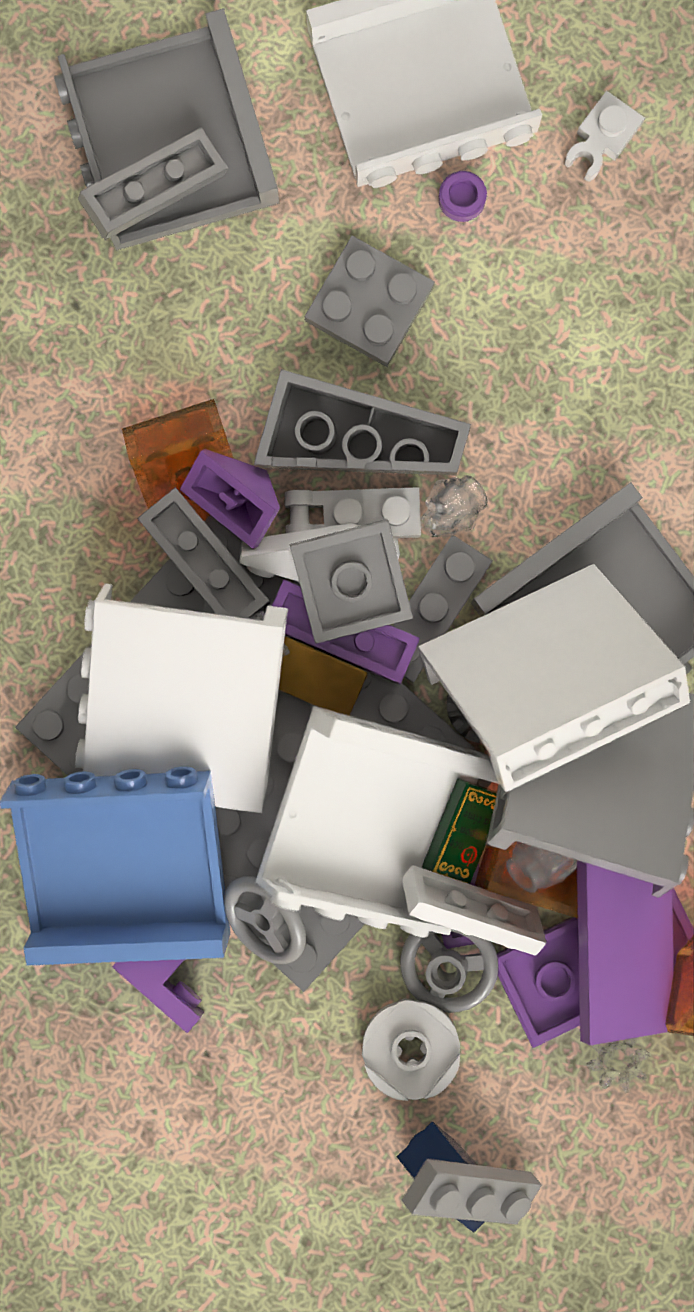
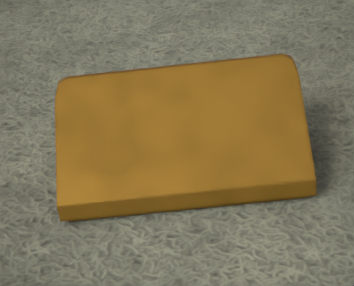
(320, 678)

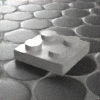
(369, 301)
(351, 581)

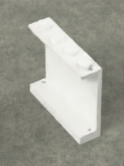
(419, 83)
(556, 675)
(182, 694)
(360, 817)

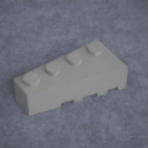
(351, 431)

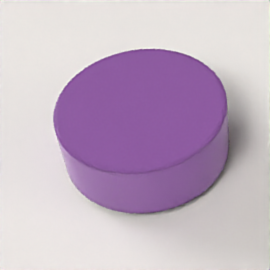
(462, 196)

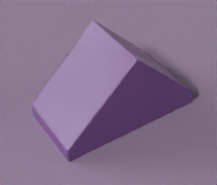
(233, 494)

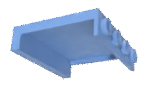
(120, 866)

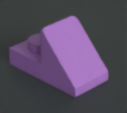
(151, 979)

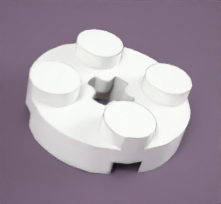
(412, 1078)

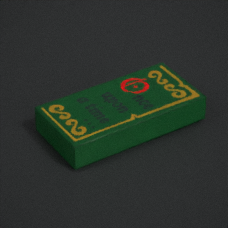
(461, 832)

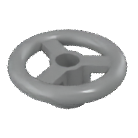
(267, 919)
(449, 983)

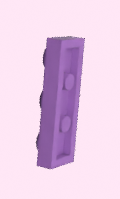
(378, 650)

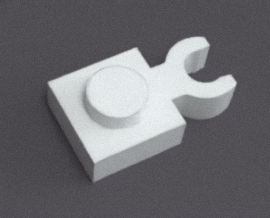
(606, 132)

